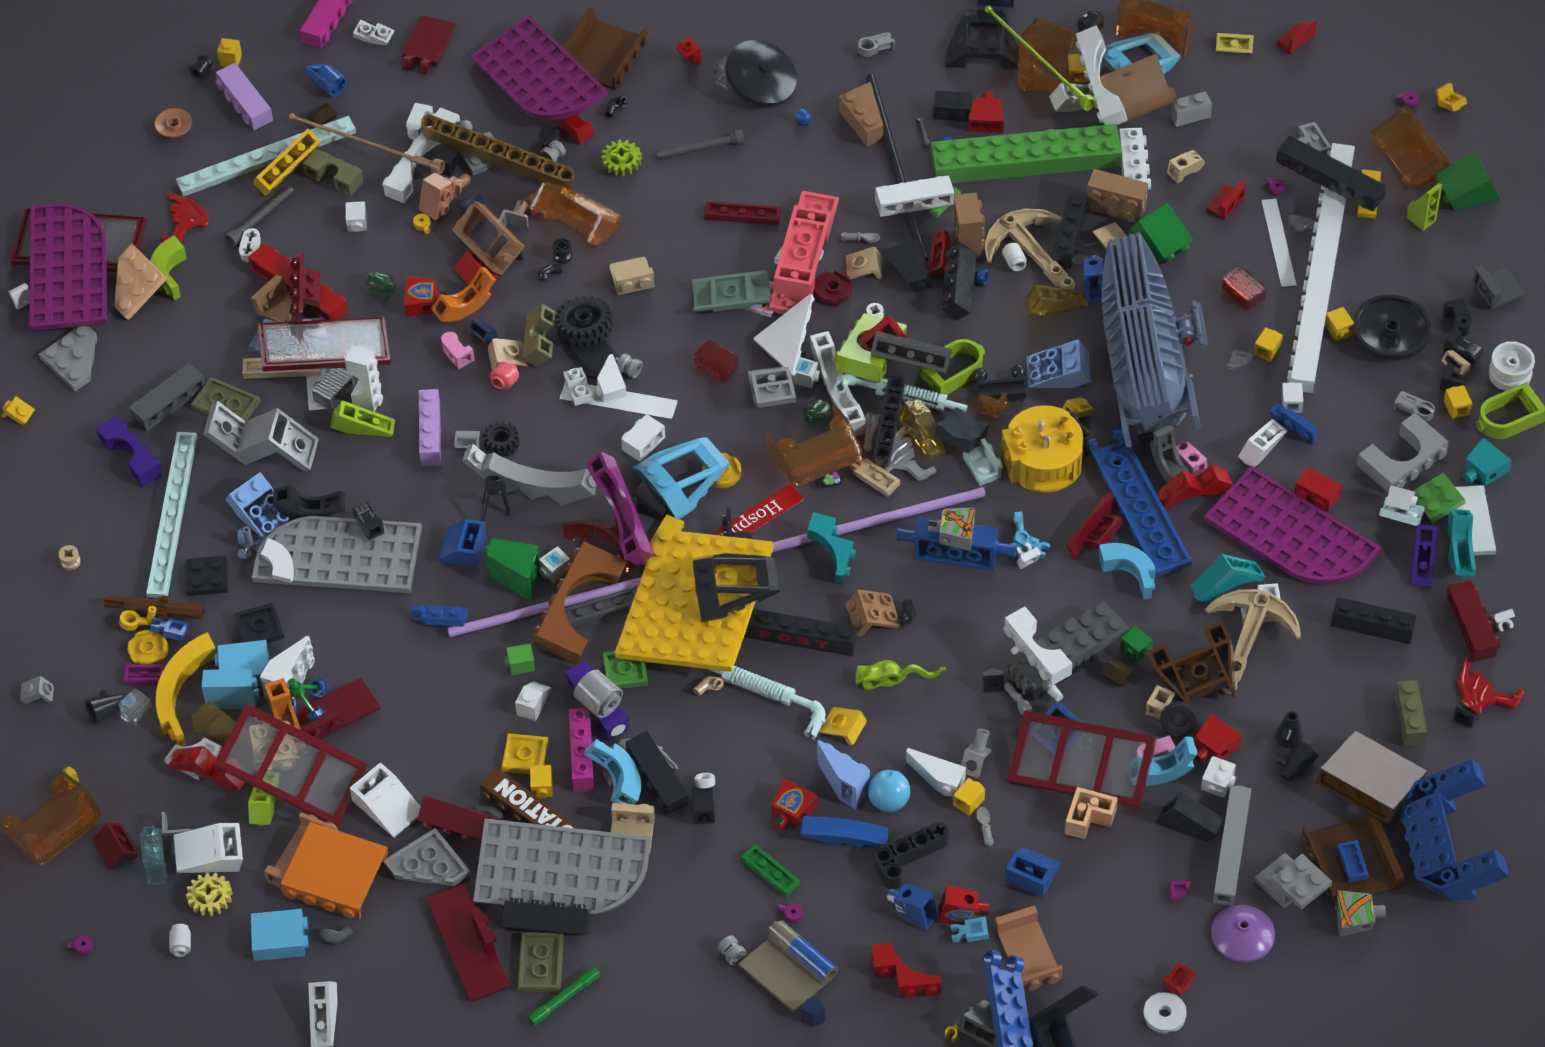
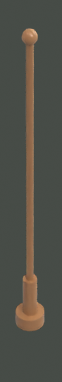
(437, 165)

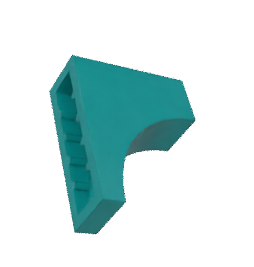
(1224, 575)

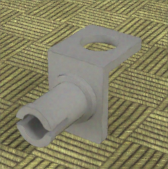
(516, 216)
(977, 752)
(168, 834)

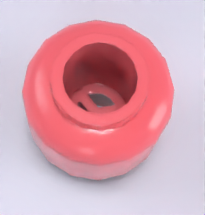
(504, 375)

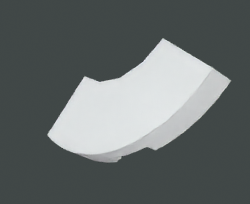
(280, 560)

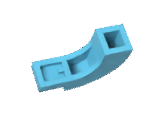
(1130, 559)
(1173, 764)
(621, 768)

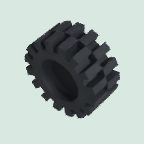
(501, 429)

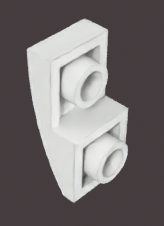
(373, 34)
(578, 386)

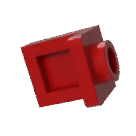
(690, 50)
(1179, 979)

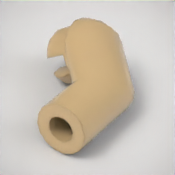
(708, 683)

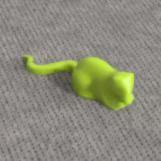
(888, 674)

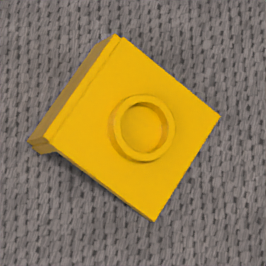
(844, 723)

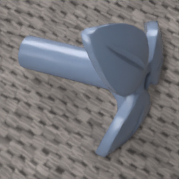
(245, 539)

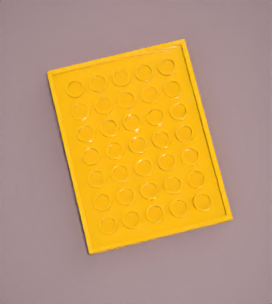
(665, 612)

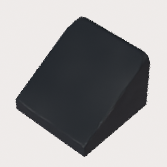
(1465, 717)

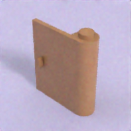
(1140, 87)

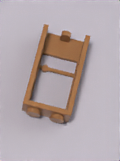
(506, 254)

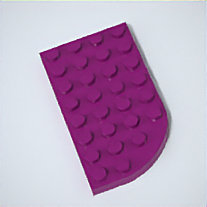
(538, 72)
(66, 268)
(1290, 531)

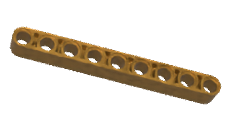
(493, 145)

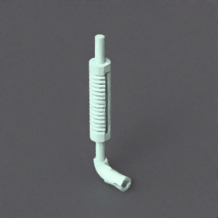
(932, 400)
(776, 692)

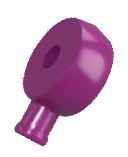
(1410, 99)
(1276, 186)
(789, 909)
(78, 945)

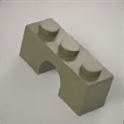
(321, 164)
(538, 323)
(1410, 705)

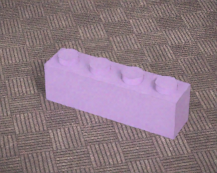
(244, 96)
(429, 428)

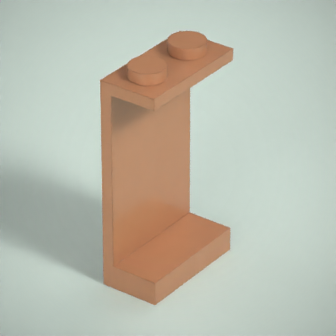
(275, 874)
(1023, 938)

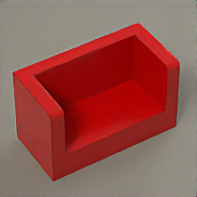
(577, 128)
(886, 325)

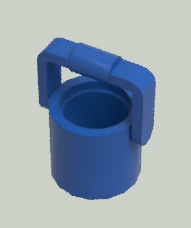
(327, 78)

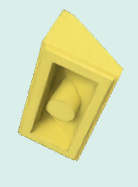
(1234, 43)

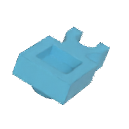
(973, 930)

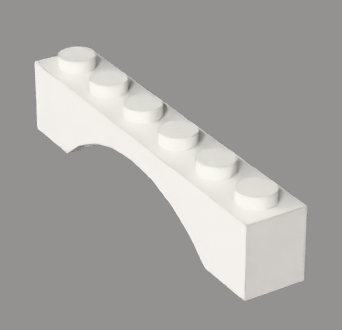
(1092, 47)
(399, 183)
(824, 353)

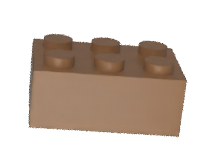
(1117, 196)
(969, 222)

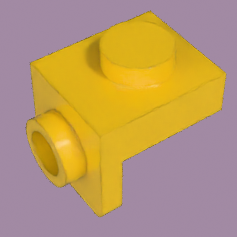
(1448, 99)
(1079, 407)
(17, 410)

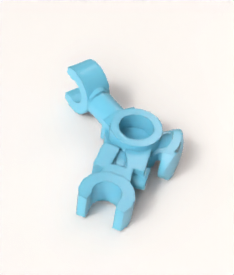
(1022, 537)

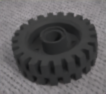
(584, 321)

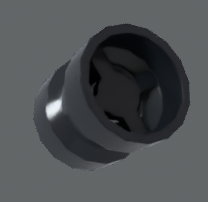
(562, 250)

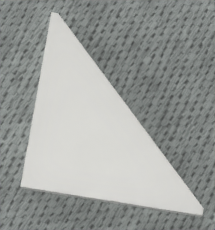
(785, 335)

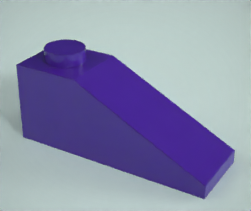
(1423, 555)

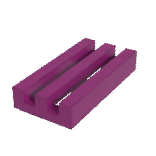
(143, 677)

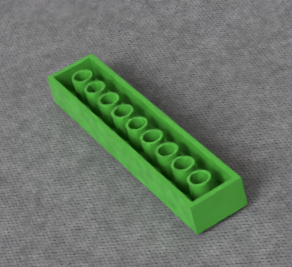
(1027, 154)

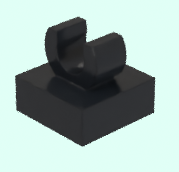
(993, 680)

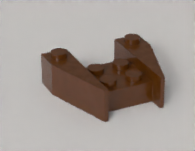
(1198, 671)

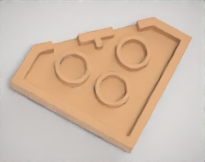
(135, 281)

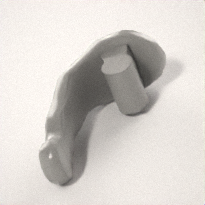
(872, 426)

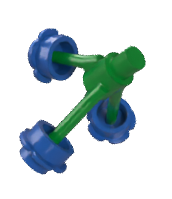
(316, 687)

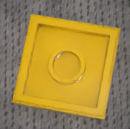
(523, 752)

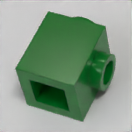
(1136, 644)

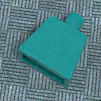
(1485, 464)

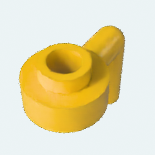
(135, 620)

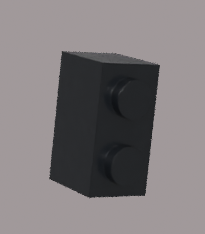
(952, 105)

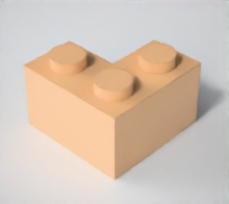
(1089, 808)

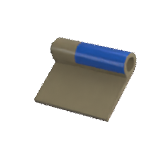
(789, 966)

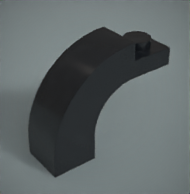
(296, 505)

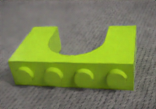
(856, 360)

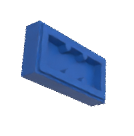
(1352, 861)

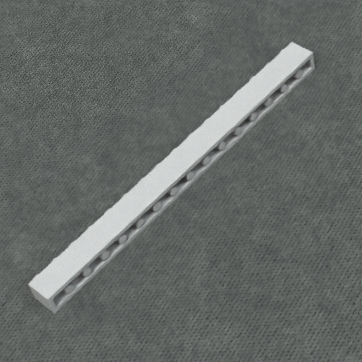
(1320, 279)

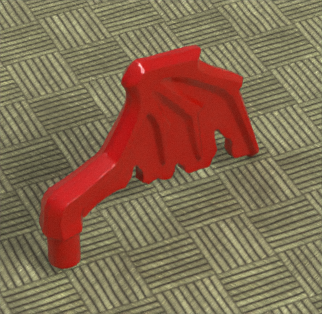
(187, 214)
(1478, 693)

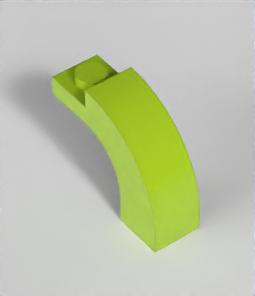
(165, 258)

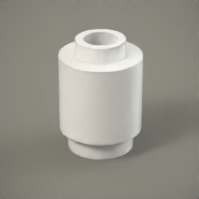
(1014, 256)
(180, 940)

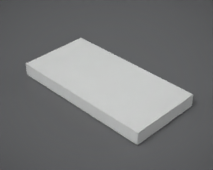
(1482, 532)

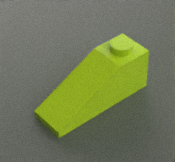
(1425, 209)
(361, 421)
(261, 807)

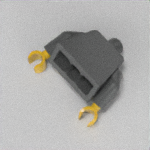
(975, 1022)

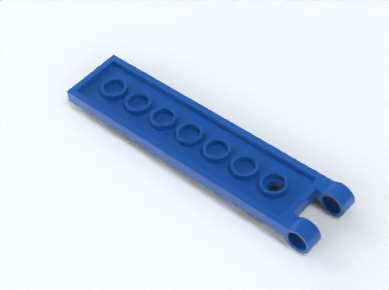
(1139, 504)
(1007, 1000)

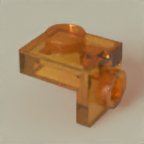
(991, 406)

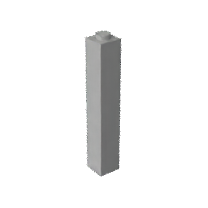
(1232, 845)

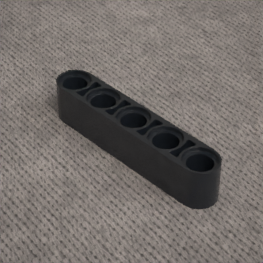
(889, 413)

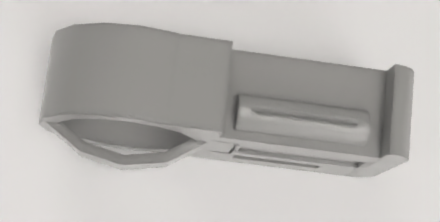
(877, 43)
(1412, 404)

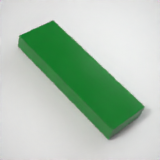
(770, 870)

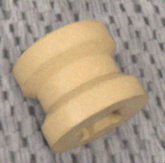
(69, 563)

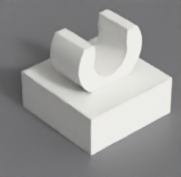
(20, 296)
(1028, 557)
(1502, 617)

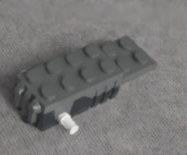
(1079, 641)

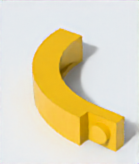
(176, 672)

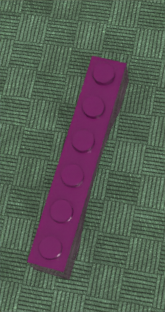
(610, 481)

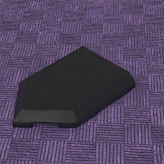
(593, 357)

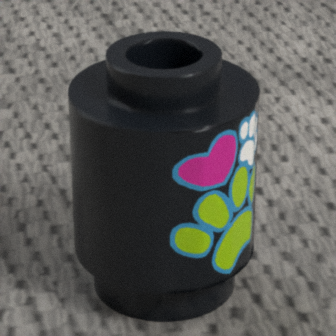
(830, 479)

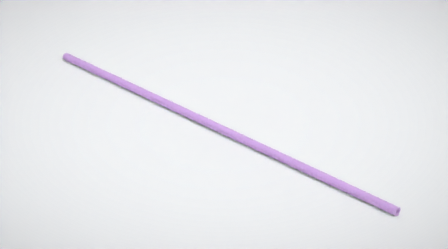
(778, 546)

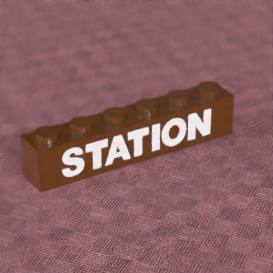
(519, 802)

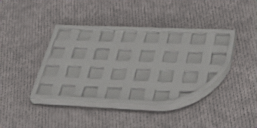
(339, 555)
(559, 865)

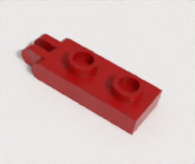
(938, 253)

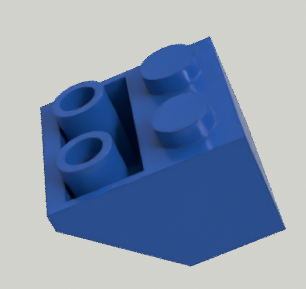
(464, 543)
(1031, 871)

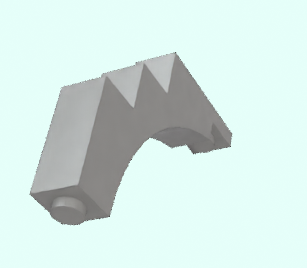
(534, 483)

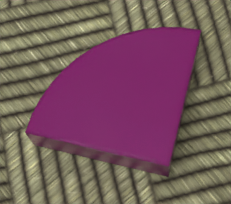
(1178, 890)

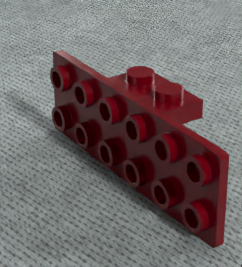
(341, 709)
(469, 942)

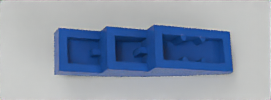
(846, 831)

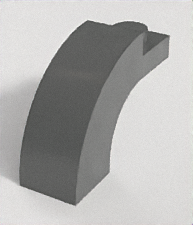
(1166, 454)

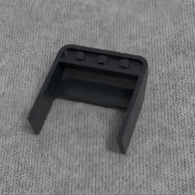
(1051, 1026)

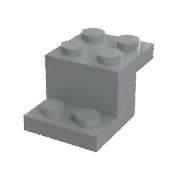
(771, 386)
(1293, 881)

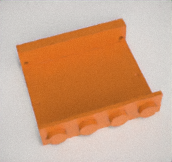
(333, 870)

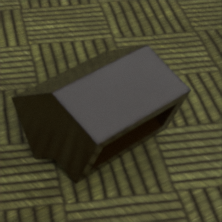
(322, 114)
(1117, 671)

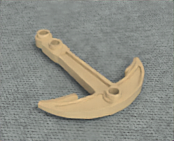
(1018, 232)
(1256, 614)

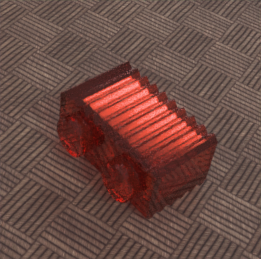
(1244, 288)
(716, 360)

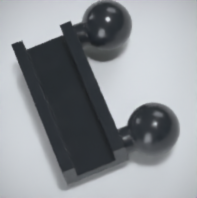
(1013, 387)

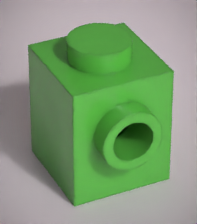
(520, 659)

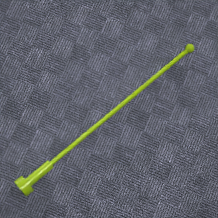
(1087, 102)

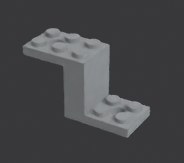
(261, 436)

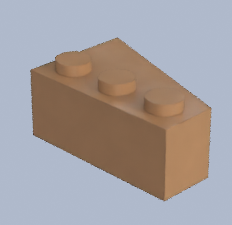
(862, 113)

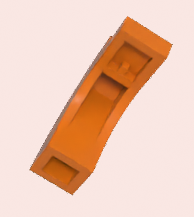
(460, 305)
(280, 702)

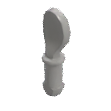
(868, 237)
(1022, 704)
(983, 818)

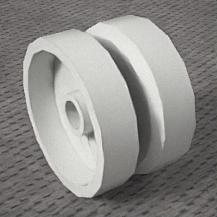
(1511, 365)

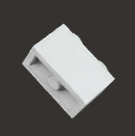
(643, 437)

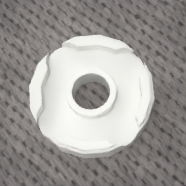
(1168, 1002)

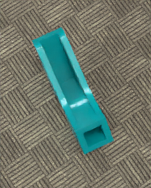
(1461, 548)

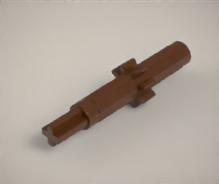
(164, 607)

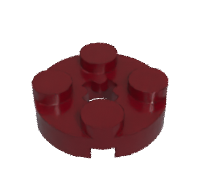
(836, 296)

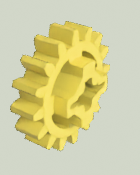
(209, 894)

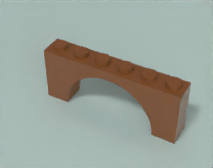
(588, 566)

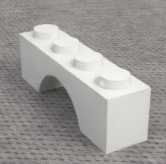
(363, 365)
(1052, 664)

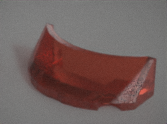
(604, 529)

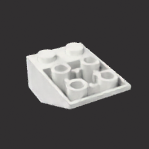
(289, 664)
(385, 800)
(209, 849)

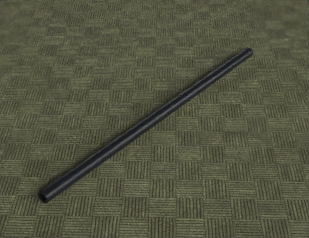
(894, 159)

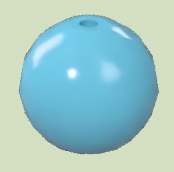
(889, 790)

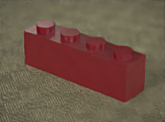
(1472, 620)
(453, 818)

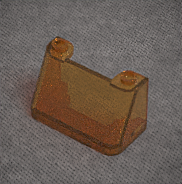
(1158, 19)
(1053, 45)
(1410, 148)
(56, 822)

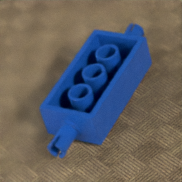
(983, 548)

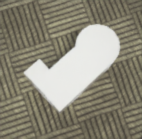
(414, 121)

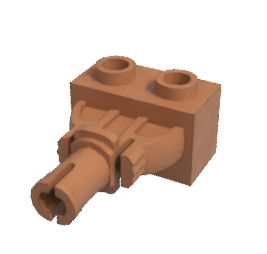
(438, 193)

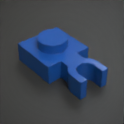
(172, 629)

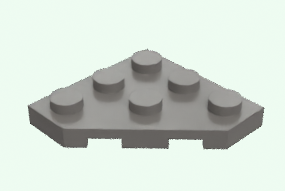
(72, 356)
(428, 861)

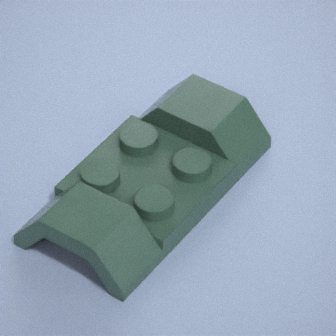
(731, 291)

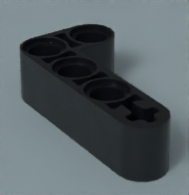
(934, 838)

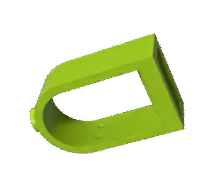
(959, 346)
(1529, 400)

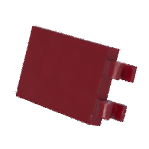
(427, 43)

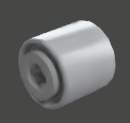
(598, 693)

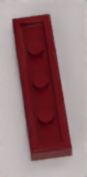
(742, 213)

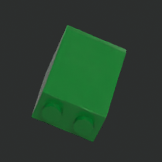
(1467, 183)
(1163, 233)
(513, 565)

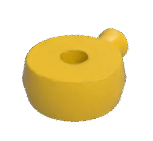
(422, 223)

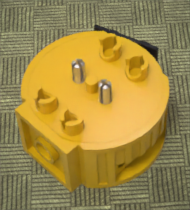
(1044, 448)

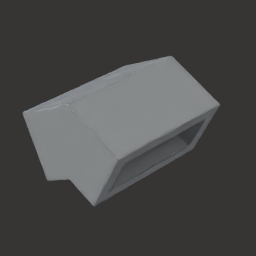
(465, 438)

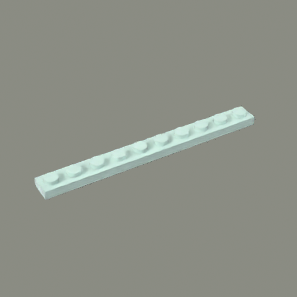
(255, 159)
(172, 515)

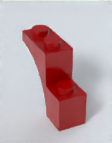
(1187, 485)
(201, 762)
(909, 982)

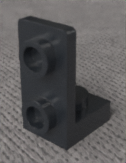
(726, 521)
(703, 805)

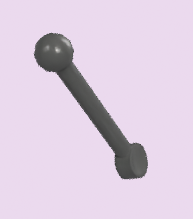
(920, 119)

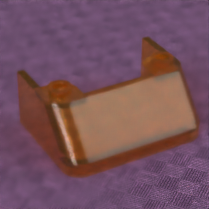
(577, 211)
(817, 455)

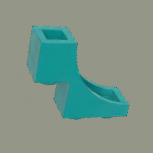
(824, 531)

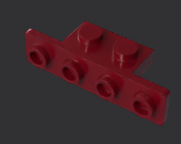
(305, 287)
(1097, 527)

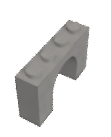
(1388, 472)

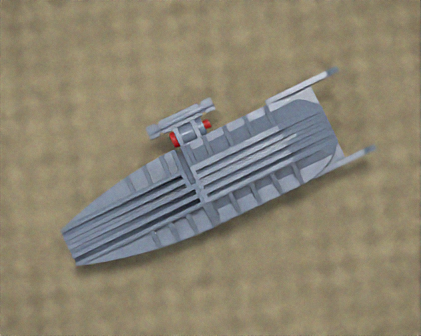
(1147, 340)

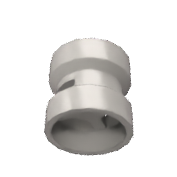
(554, 151)
(629, 365)
(731, 949)

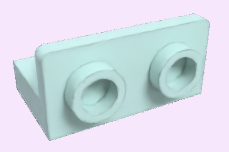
(983, 463)
(1411, 517)

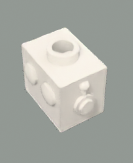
(1218, 777)

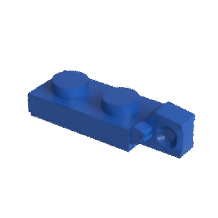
(1295, 422)
(440, 615)

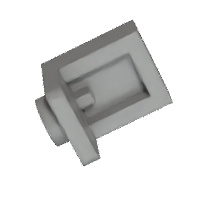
(36, 689)

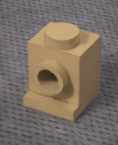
(1158, 700)

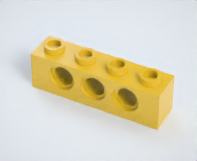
(286, 162)

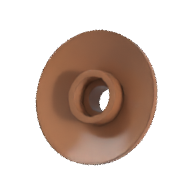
(173, 122)

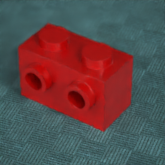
(1318, 489)

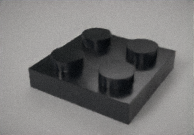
(207, 575)
(260, 624)

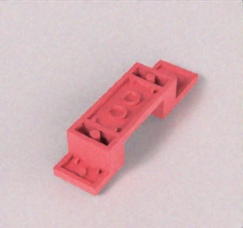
(802, 250)

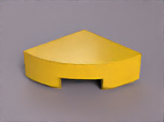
(71, 772)

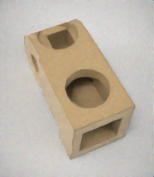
(1184, 165)

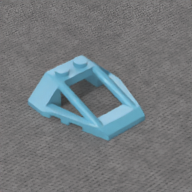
(1153, 42)
(665, 485)

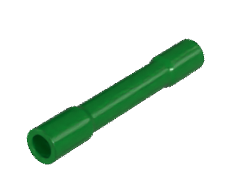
(545, 1010)

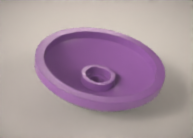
(1241, 943)

